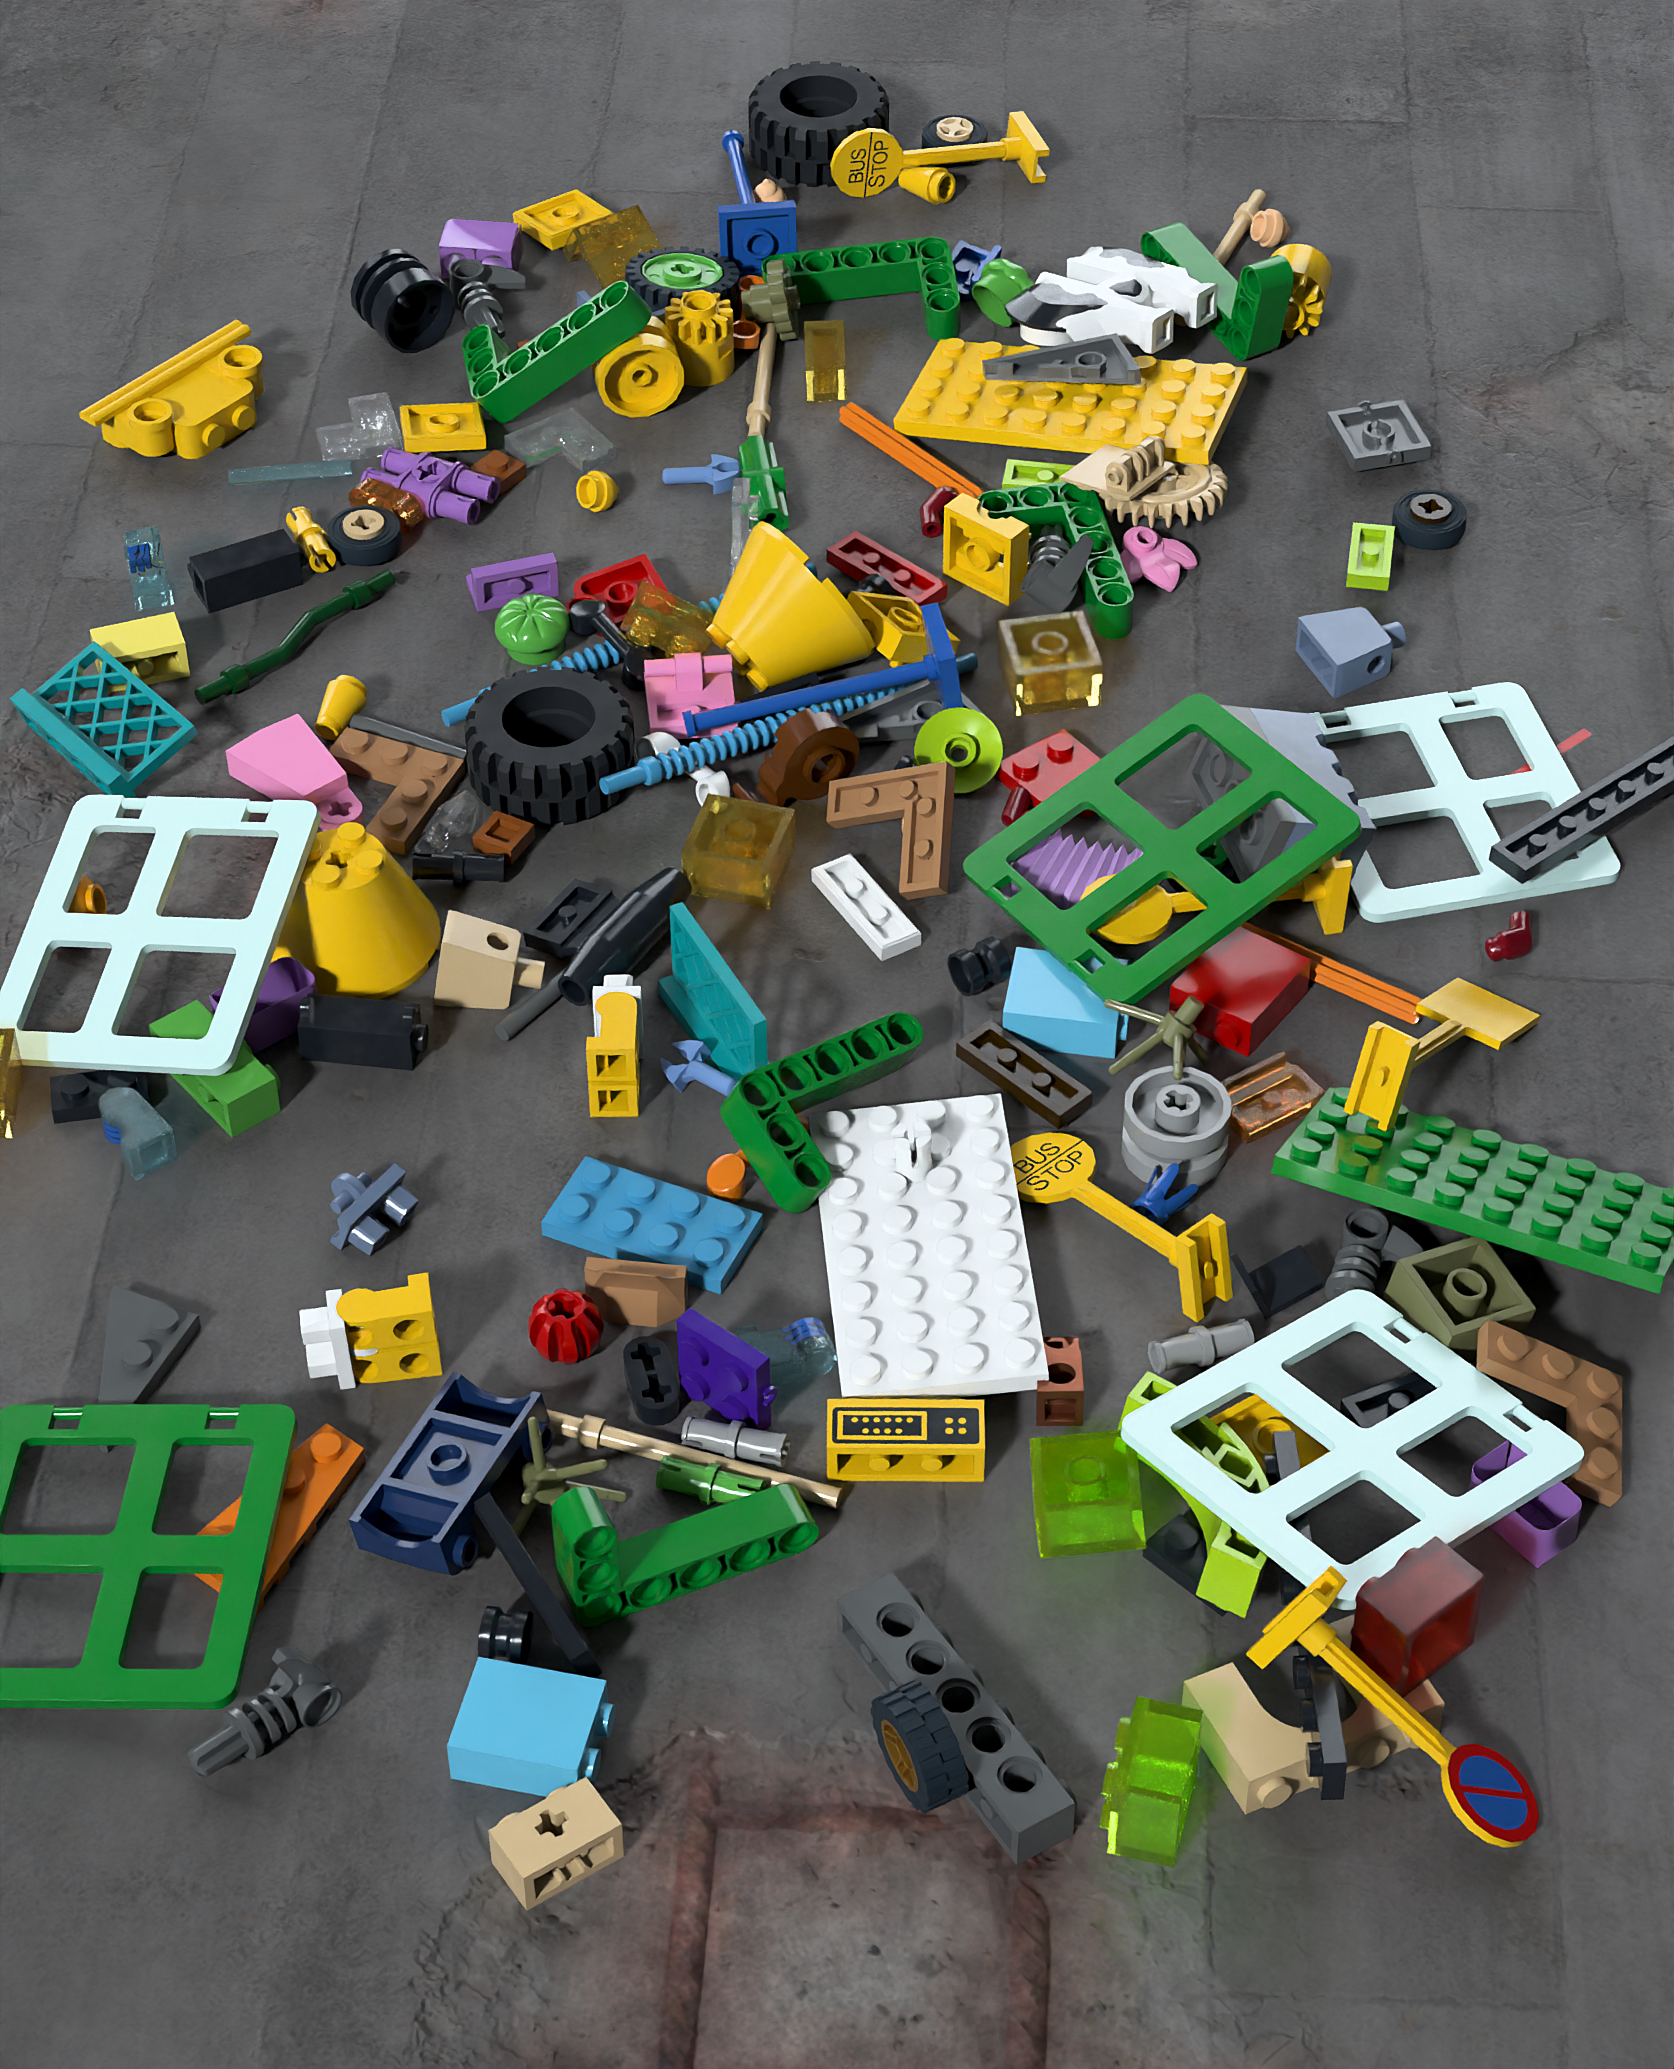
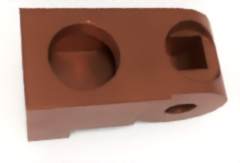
(1062, 1396)

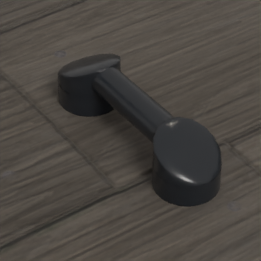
(589, 618)

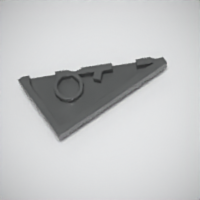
(1082, 361)
(898, 714)
(141, 1346)

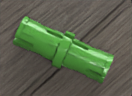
(705, 1482)

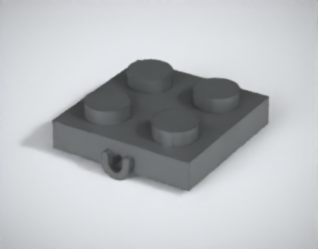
(1379, 436)

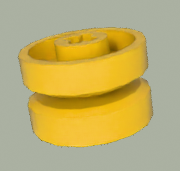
(641, 373)

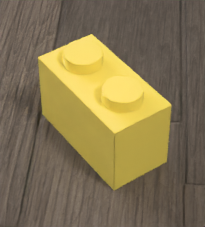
(146, 647)

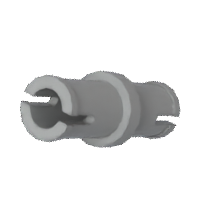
(1200, 1346)
(736, 1441)

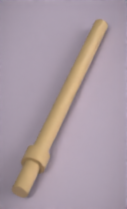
(1242, 222)
(759, 410)
(595, 1433)

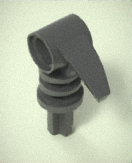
(472, 287)
(1055, 568)
(1364, 1246)
(294, 1692)

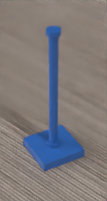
(752, 229)
(936, 666)

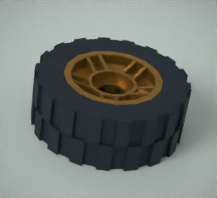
(919, 1746)

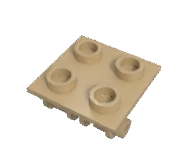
(1121, 471)

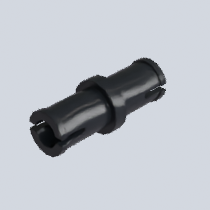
(457, 867)

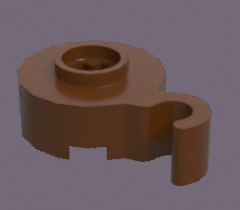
(805, 758)

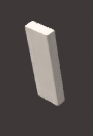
(866, 907)

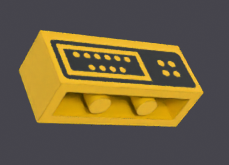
(905, 1440)

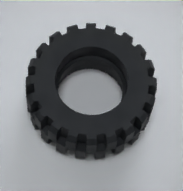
(806, 114)
(543, 710)

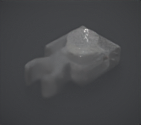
(448, 822)

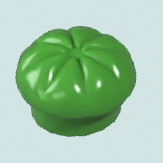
(998, 285)
(533, 628)

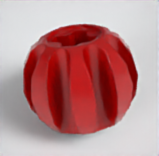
(565, 1326)

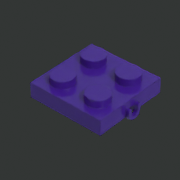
(724, 1371)

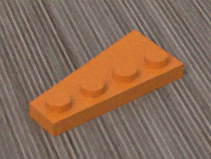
(315, 1482)

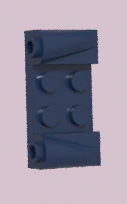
(447, 1462)

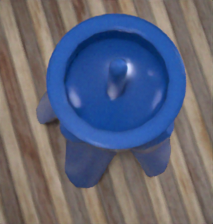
(1152, 1202)

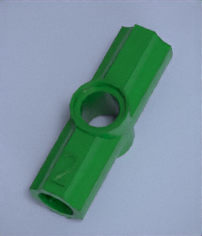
(767, 480)

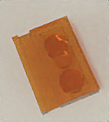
(1269, 1096)

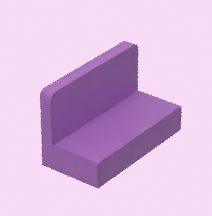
(500, 582)

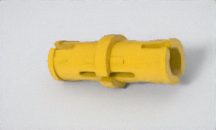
(311, 538)

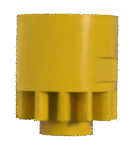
(1309, 289)
(703, 336)

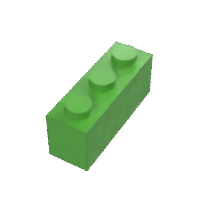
(235, 1098)

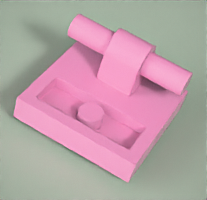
(685, 685)

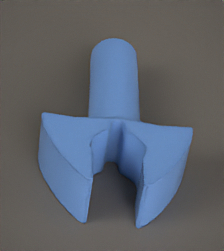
(718, 473)
(697, 1070)

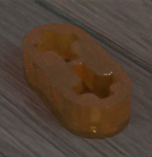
(393, 499)

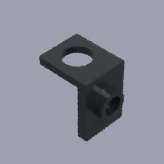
(1280, 1280)

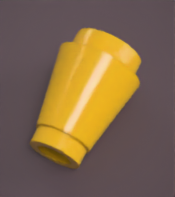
(928, 183)
(341, 701)

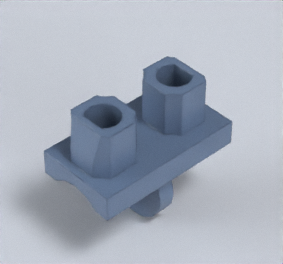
(362, 1205)

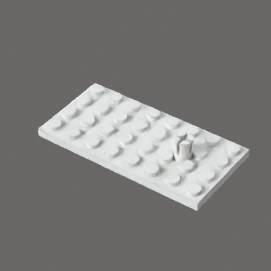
(927, 1252)

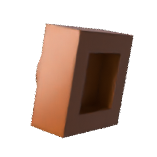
(505, 468)
(504, 836)

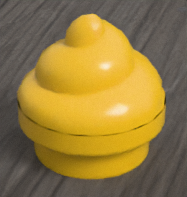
(596, 491)

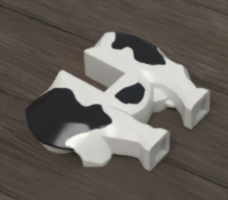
(1111, 294)

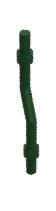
(238, 677)

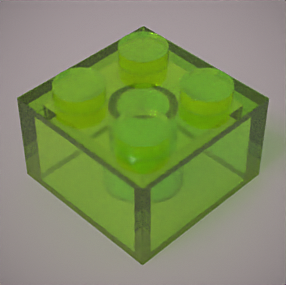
(1086, 1494)
(1151, 1780)

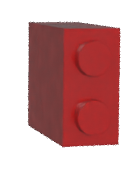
(1244, 989)

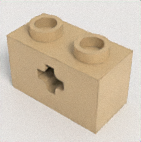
(556, 1843)

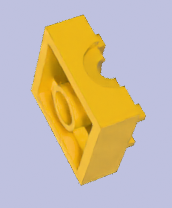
(976, 559)
(894, 626)

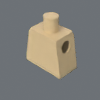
(481, 964)

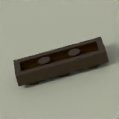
(1024, 1074)

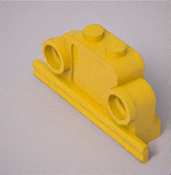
(188, 400)

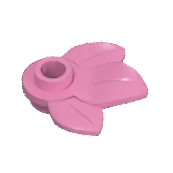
(1154, 557)

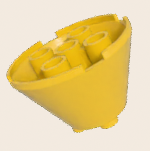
(782, 617)
(358, 918)

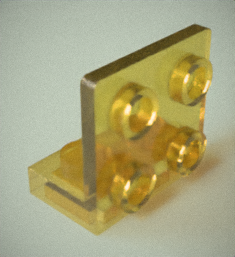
(611, 243)
(666, 622)

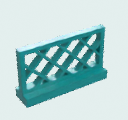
(84, 752)
(711, 1000)

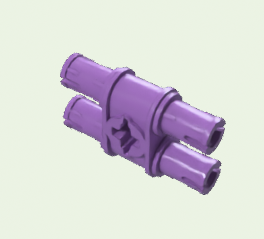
(437, 484)

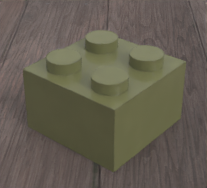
(1456, 1292)

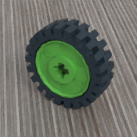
(671, 272)

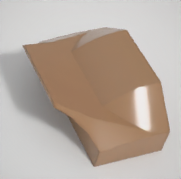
(636, 1291)

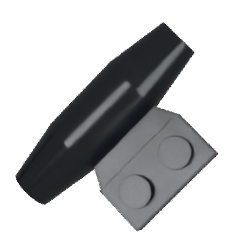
(603, 931)

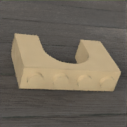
(1267, 1758)

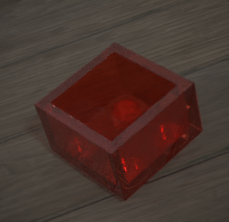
(1417, 1615)

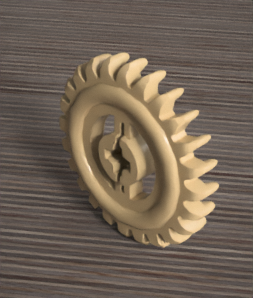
(1179, 491)

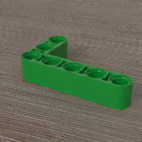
(879, 270)
(1247, 310)
(513, 382)
(1078, 511)
(766, 1101)
(624, 1577)

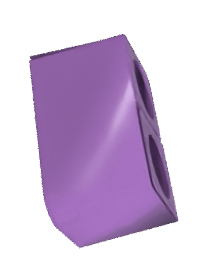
(486, 237)
(278, 1003)
(1518, 1529)

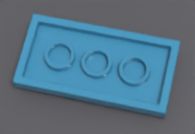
(652, 1222)

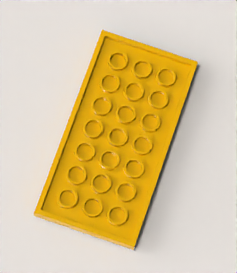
(1175, 401)

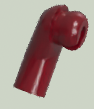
(932, 508)
(1016, 805)
(1512, 942)

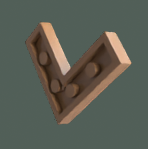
(421, 778)
(923, 799)
(1586, 1390)

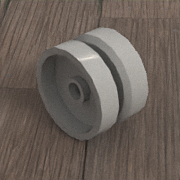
(1177, 1124)

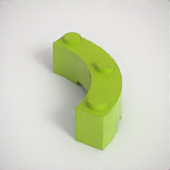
(1232, 1561)

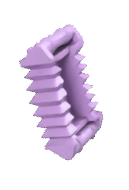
(1065, 869)

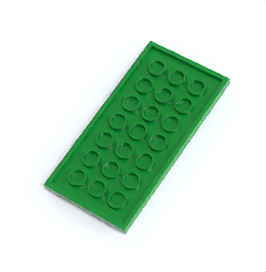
(1488, 1189)

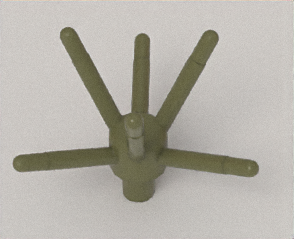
(1173, 1029)
(546, 1483)

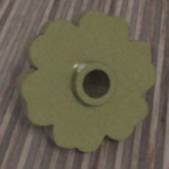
(774, 301)

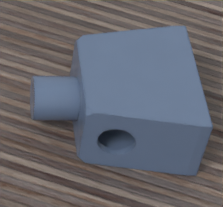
(1347, 648)

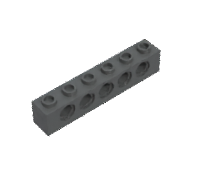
(901, 1644)

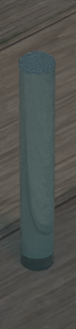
(289, 472)

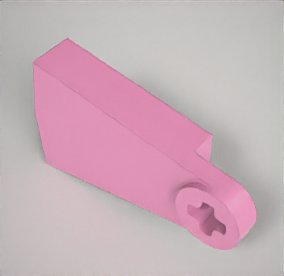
(293, 764)

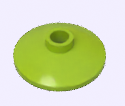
(964, 730)

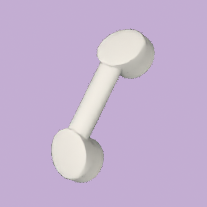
(707, 779)

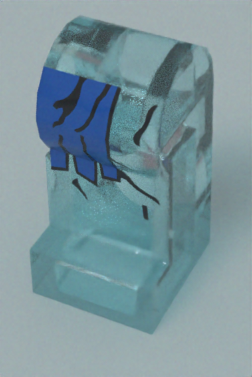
(146, 568)
(140, 1130)
(794, 1351)

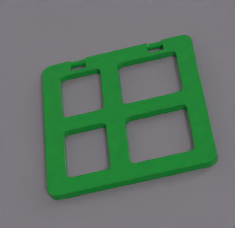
(1164, 850)
(136, 1551)

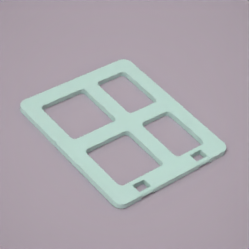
(1466, 801)
(145, 930)
(1354, 1451)

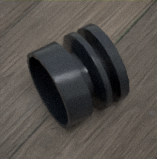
(402, 300)

